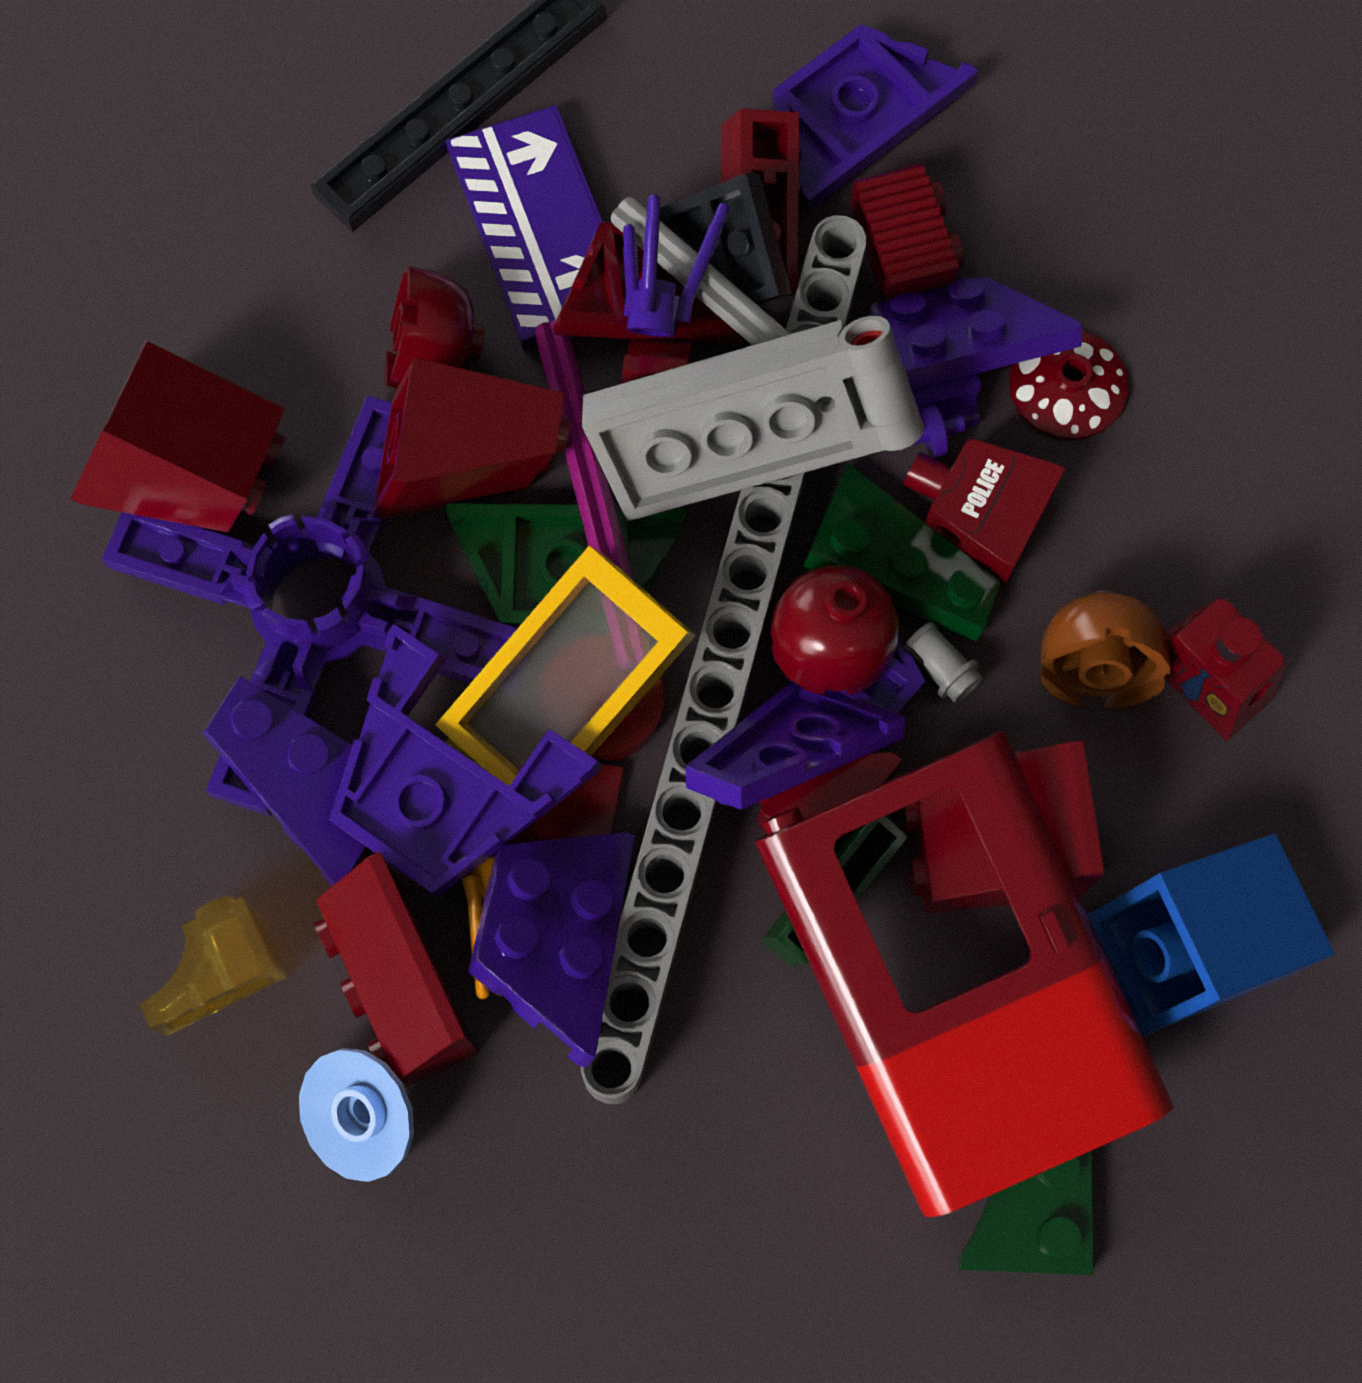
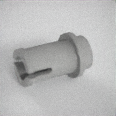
(943, 663)

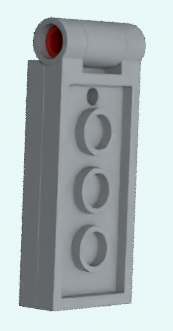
(752, 416)

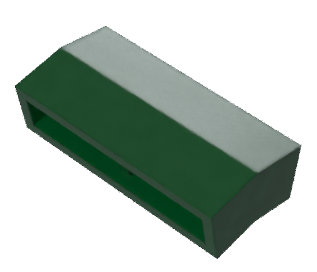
(889, 840)

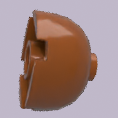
(1105, 649)

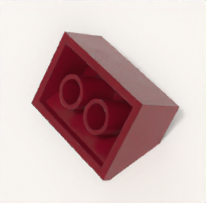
(392, 973)

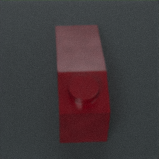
(768, 145)

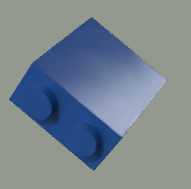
(1209, 933)

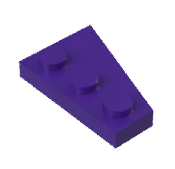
(290, 768)

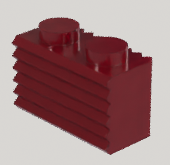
(906, 231)

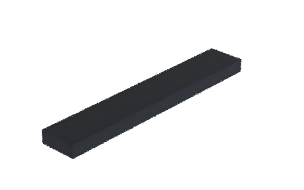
(454, 106)

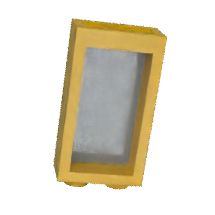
(567, 669)

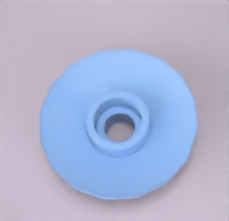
(356, 1114)

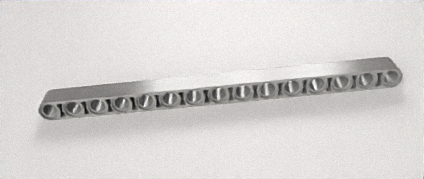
(713, 665)

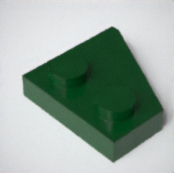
(1037, 1225)

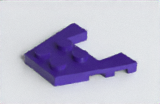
(425, 800)

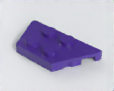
(862, 103)
(972, 329)
(554, 932)

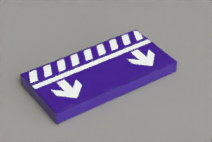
(528, 211)

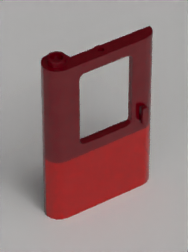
(1006, 1069)

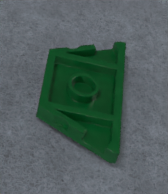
(529, 547)

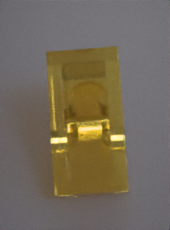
(221, 964)

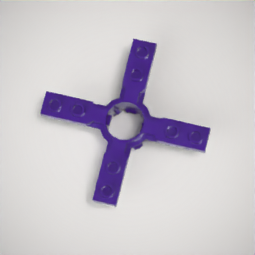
(248, 575)

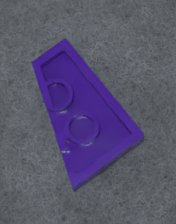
(789, 743)

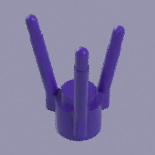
(652, 302)

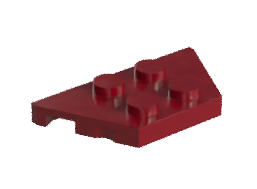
(599, 295)

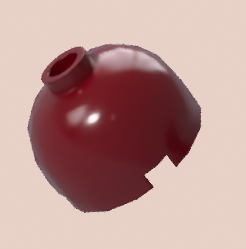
(431, 323)
(834, 630)

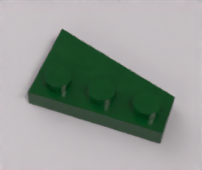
(905, 555)

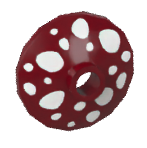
(1069, 407)

